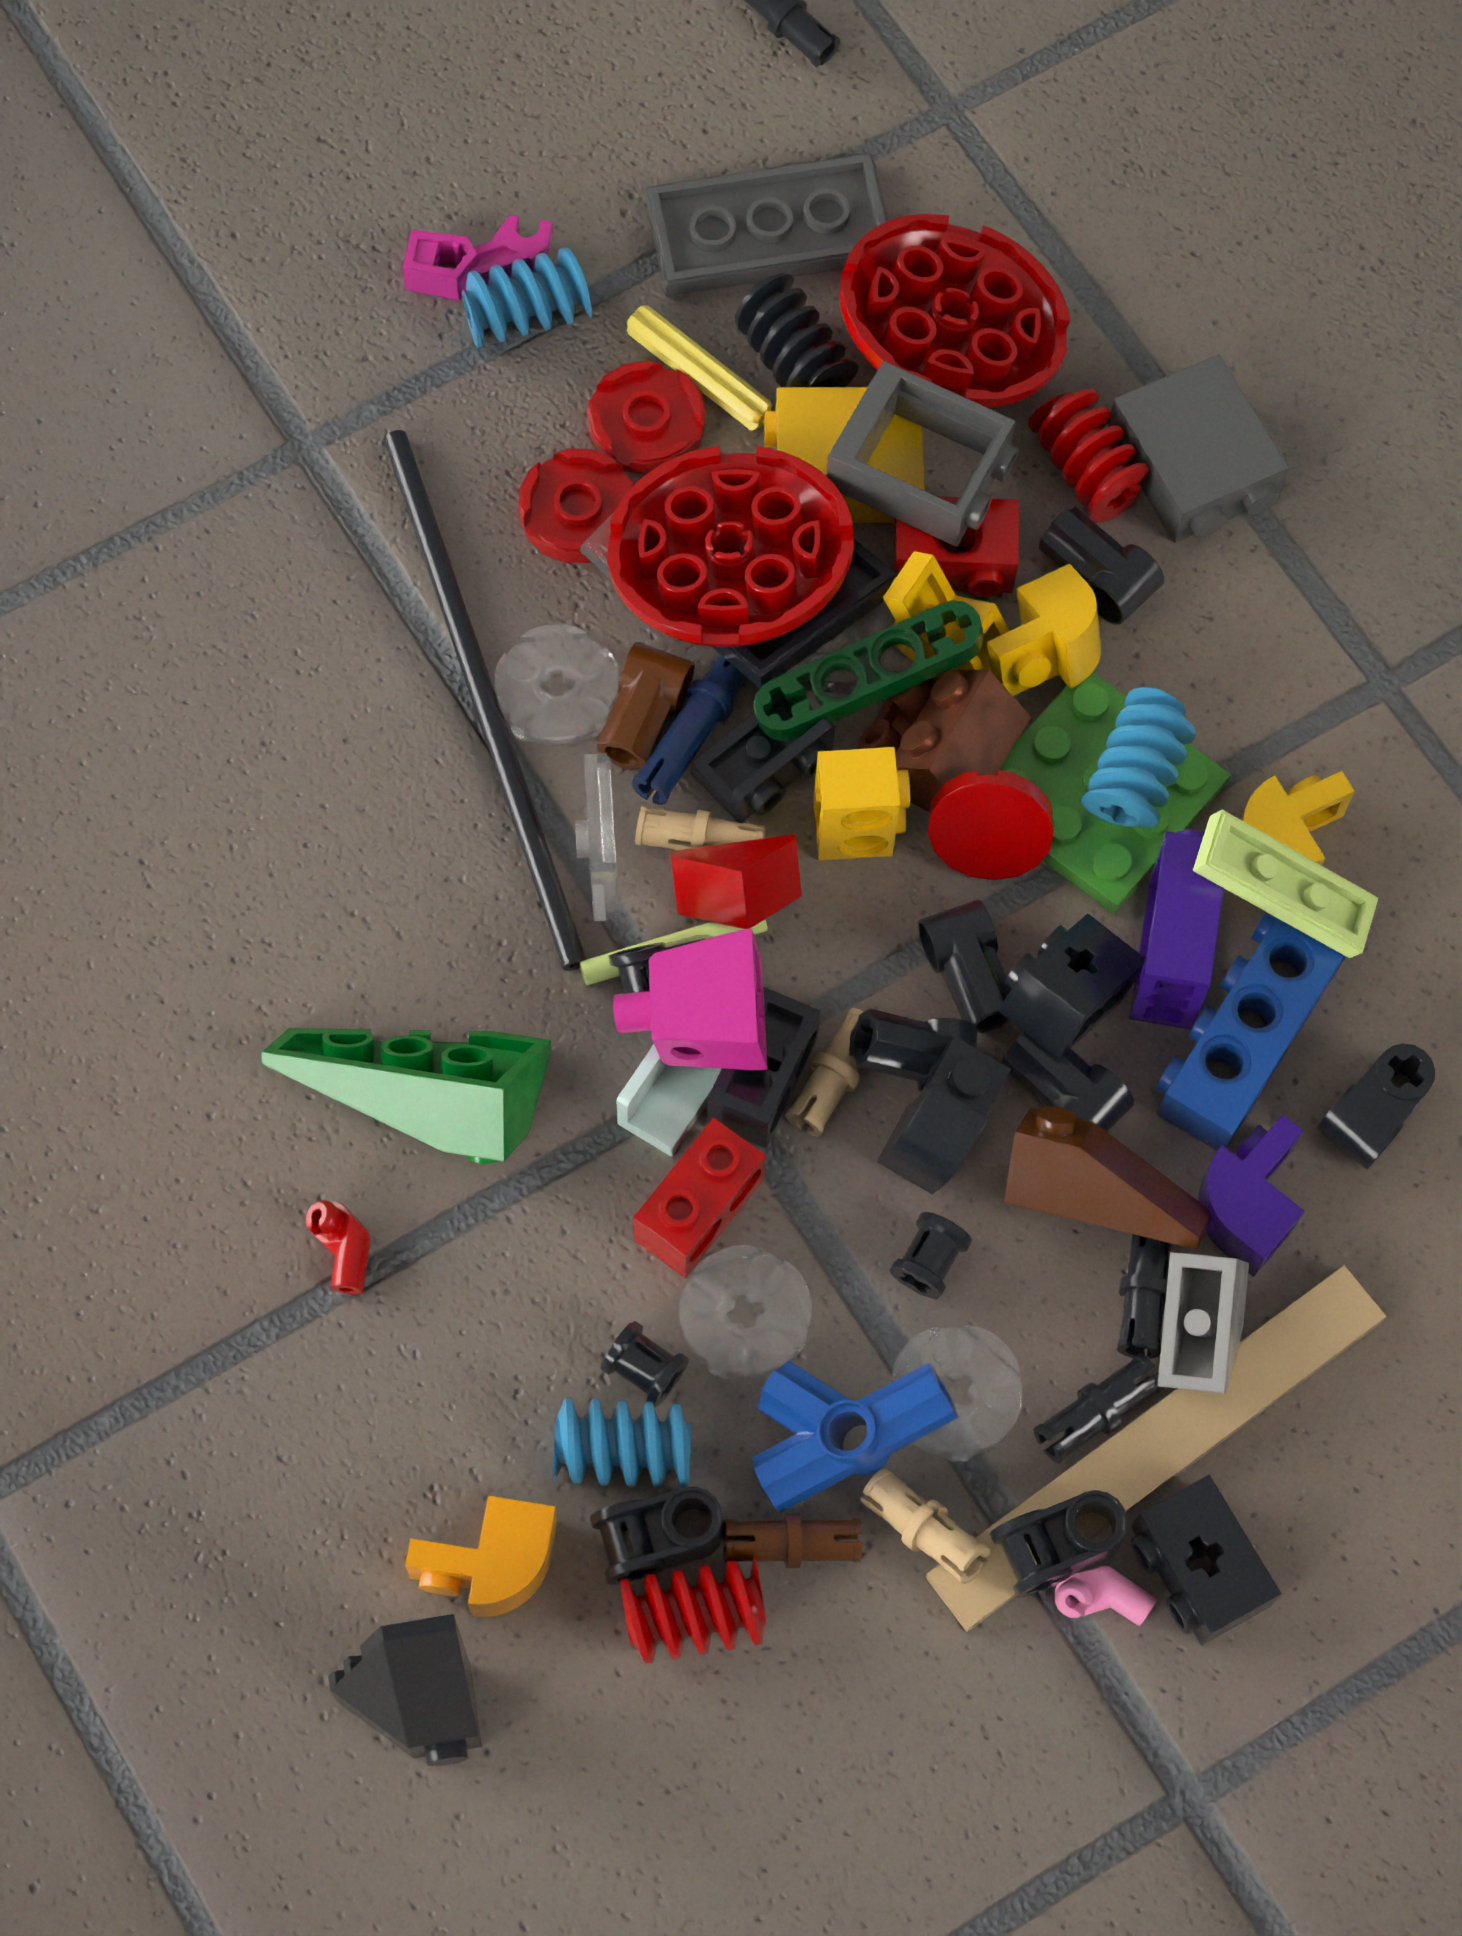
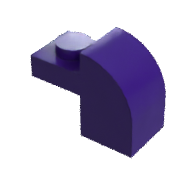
(1245, 1210)

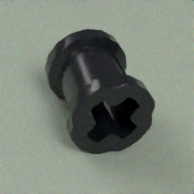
(931, 1255)
(644, 1363)

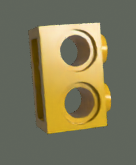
(859, 803)

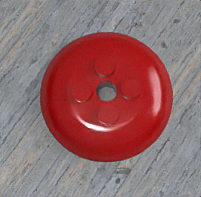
(955, 308)
(730, 546)

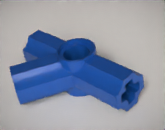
(822, 1419)

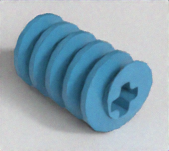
(525, 295)
(1140, 759)
(622, 1443)

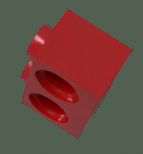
(699, 1197)

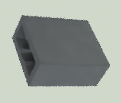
(1201, 449)

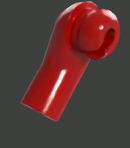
(345, 1239)

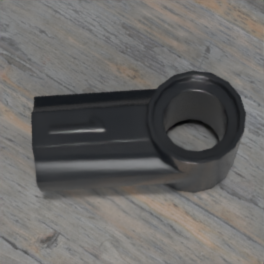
(1117, 574)
(965, 949)
(904, 1044)
(1069, 1082)

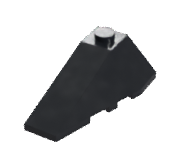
(414, 1689)

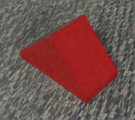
(737, 880)

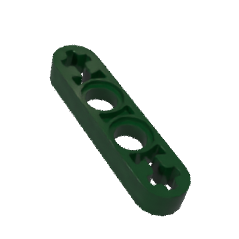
(864, 661)

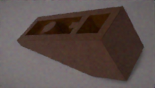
(1091, 1177)

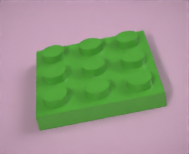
(1060, 757)

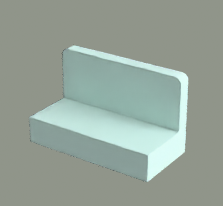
(664, 1101)

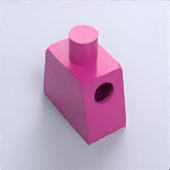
(702, 1004)

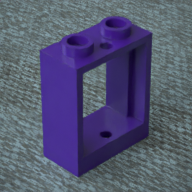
(1177, 936)

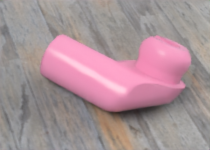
(1102, 1589)

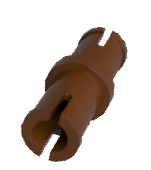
(793, 1540)

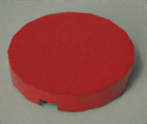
(646, 415)
(570, 500)
(991, 825)

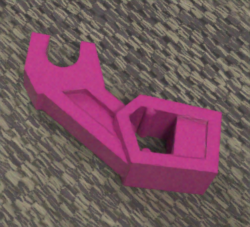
(430, 249)

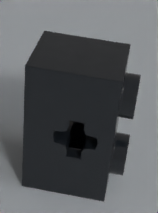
(1070, 984)
(1203, 1524)

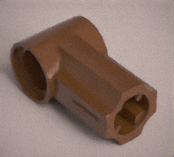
(648, 691)

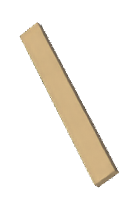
(1182, 1428)

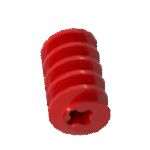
(1088, 453)
(694, 1611)

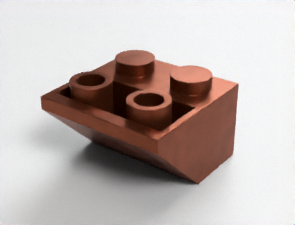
(947, 729)

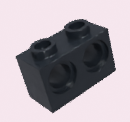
(755, 1099)

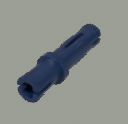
(707, 703)

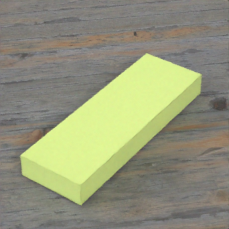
(1285, 884)

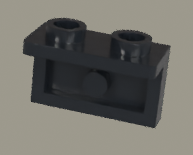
(751, 770)

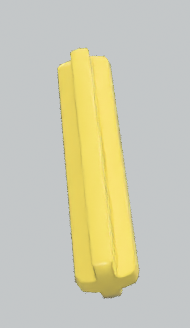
(704, 369)

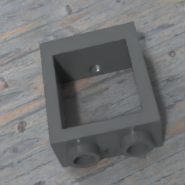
(942, 412)

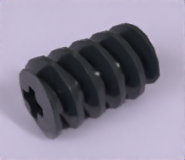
(791, 338)

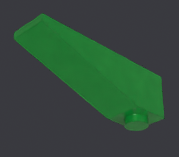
(448, 1094)

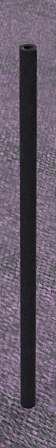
(485, 702)

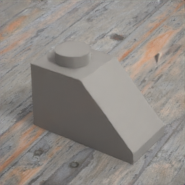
(1202, 1321)

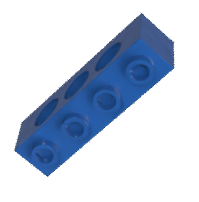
(1217, 1107)

